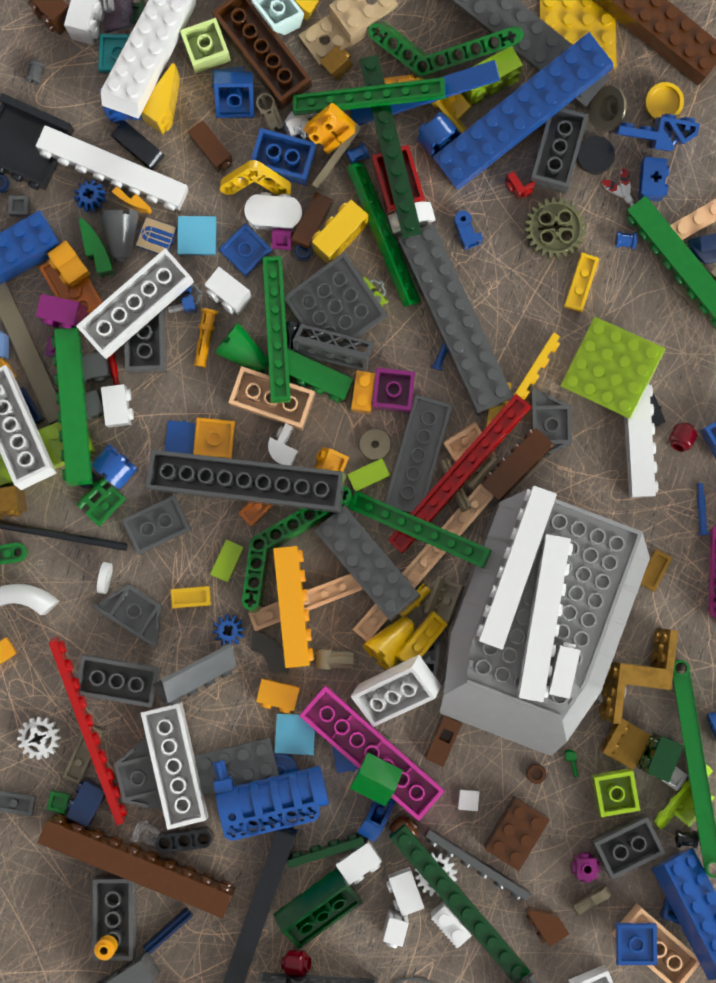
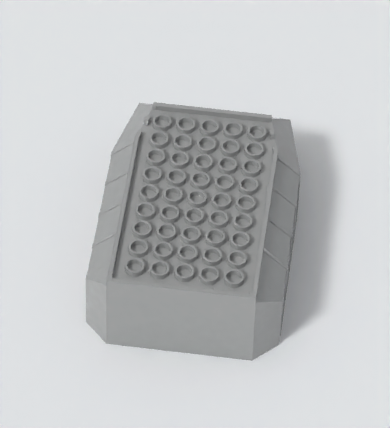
(599, 594)

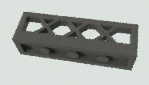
(330, 350)

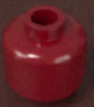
(683, 437)
(296, 963)

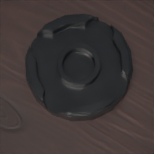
(595, 155)

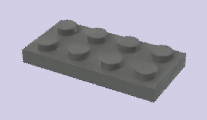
(243, 761)

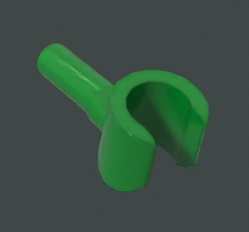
(571, 756)

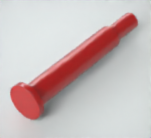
(113, 369)

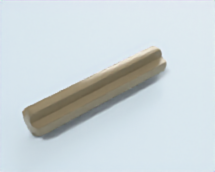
(460, 496)

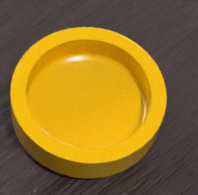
(663, 99)

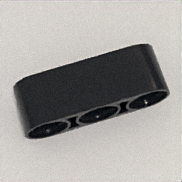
(137, 145)
(175, 843)

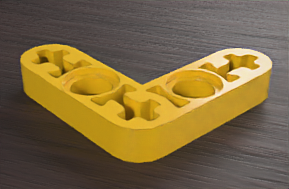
(254, 171)

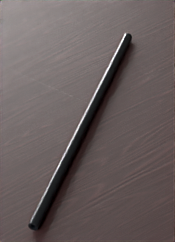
(63, 536)

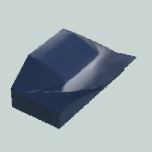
(704, 248)

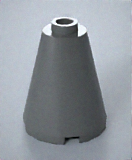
(119, 232)

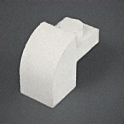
(424, 213)
(279, 450)

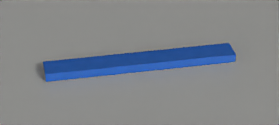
(454, 84)

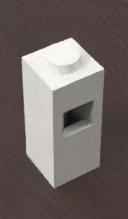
(564, 670)

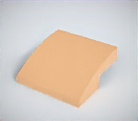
(460, 442)

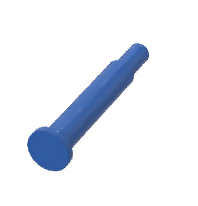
(440, 358)
(701, 511)

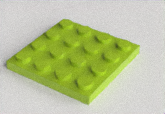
(613, 367)

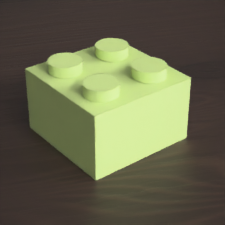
(205, 45)

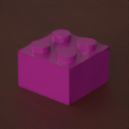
(60, 311)
(393, 390)

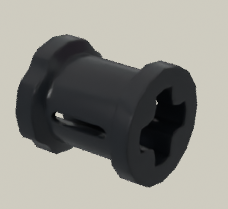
(686, 839)

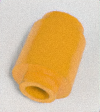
(108, 942)

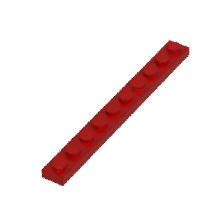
(465, 467)
(85, 723)

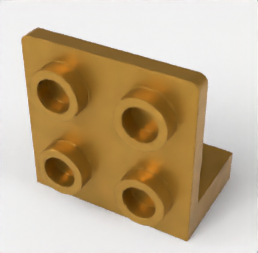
(625, 743)

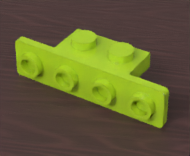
(680, 806)

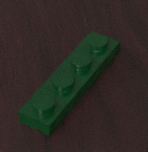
(317, 852)

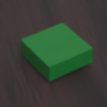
(58, 802)

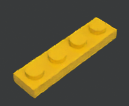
(540, 362)

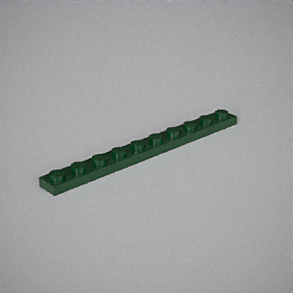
(391, 153)
(459, 903)

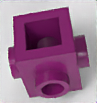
(580, 862)

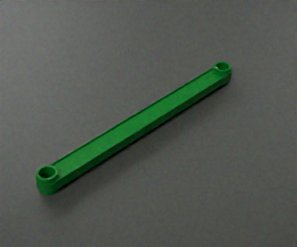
(696, 765)

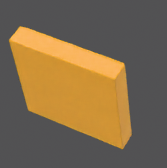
(214, 437)

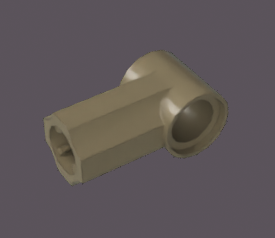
(328, 659)

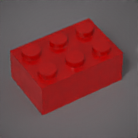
(382, 179)

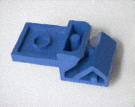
(664, 129)

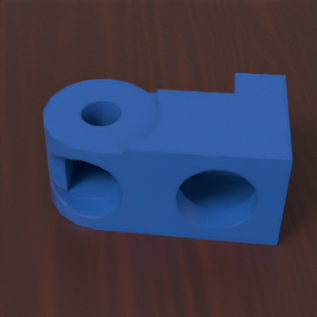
(465, 230)

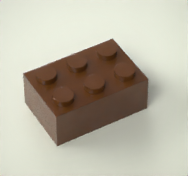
(516, 833)

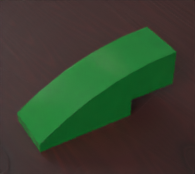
(96, 250)

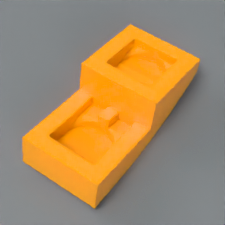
(134, 203)

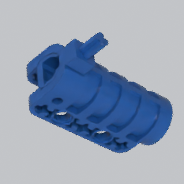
(267, 800)

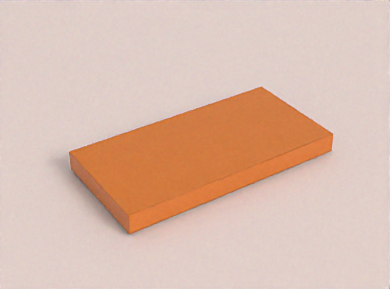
(82, 292)

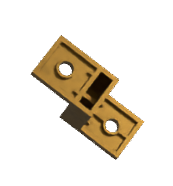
(655, 676)

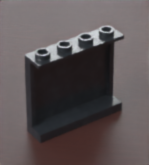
(19, 134)

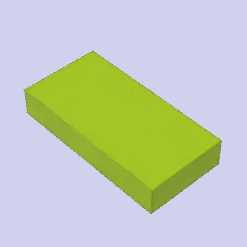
(368, 475)
(227, 560)

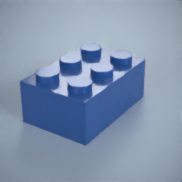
(285, 155)

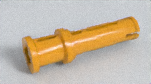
(206, 328)

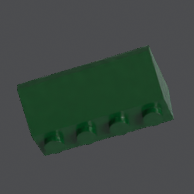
(317, 908)

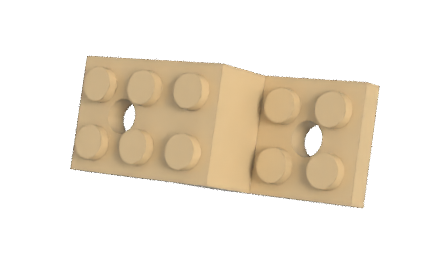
(343, 25)

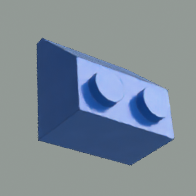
(234, 94)

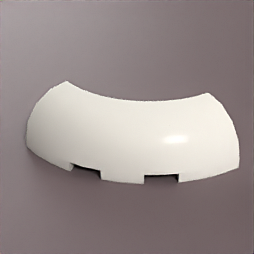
(28, 595)

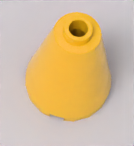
(389, 641)

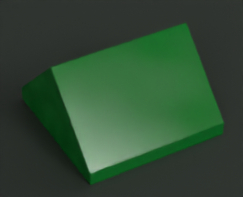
(376, 779)

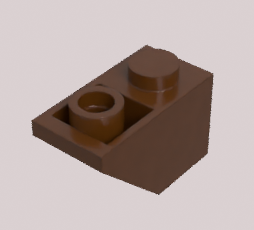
(549, 925)

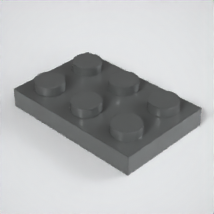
(156, 525)

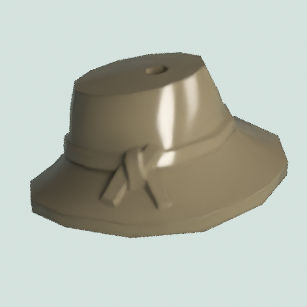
(608, 108)

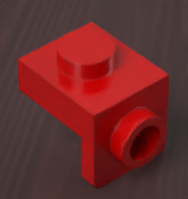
(514, 185)

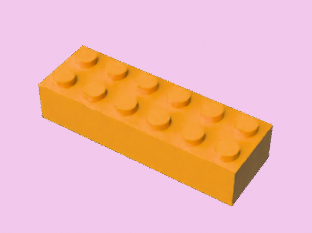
(292, 606)

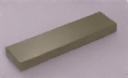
(332, 161)

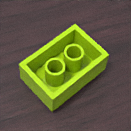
(509, 71)

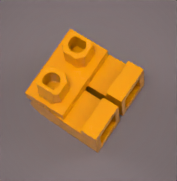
(330, 128)

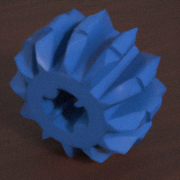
(97, 197)
(221, 628)

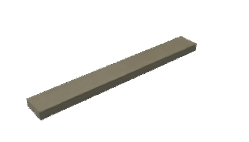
(28, 354)

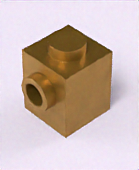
(337, 62)

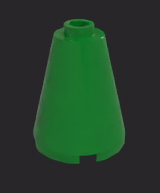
(242, 350)

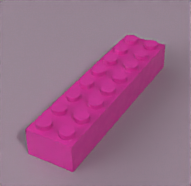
(356, 736)

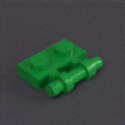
(105, 505)

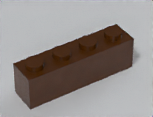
(518, 464)

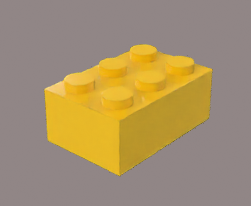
(339, 231)

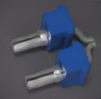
(188, 303)

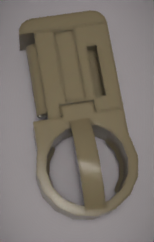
(271, 116)
(596, 896)

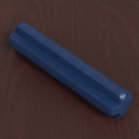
(168, 930)

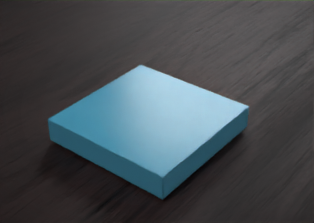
(197, 235)
(293, 735)

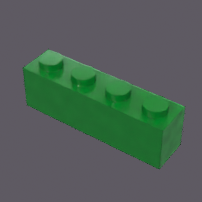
(319, 377)

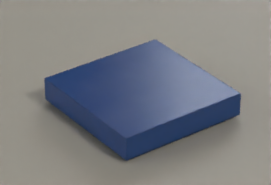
(245, 250)
(636, 943)

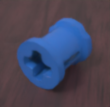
(357, 154)
(625, 240)

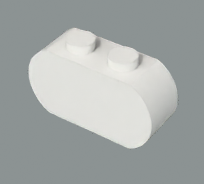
(271, 212)

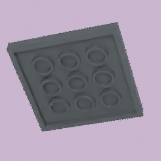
(336, 301)

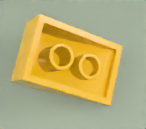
(162, 102)

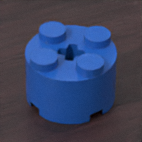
(437, 134)
(114, 466)

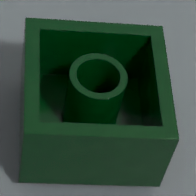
(660, 757)

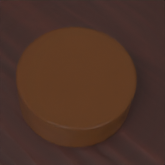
(536, 773)

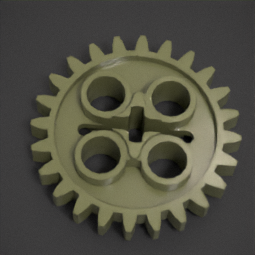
(553, 211)

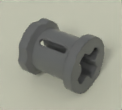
(34, 72)

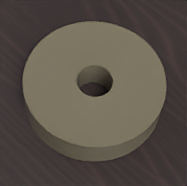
(374, 453)

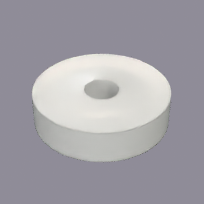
(104, 577)

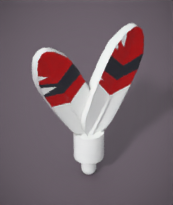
(622, 191)

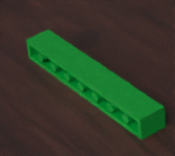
(675, 255)
(72, 407)

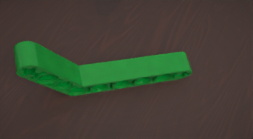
(449, 53)
(269, 543)

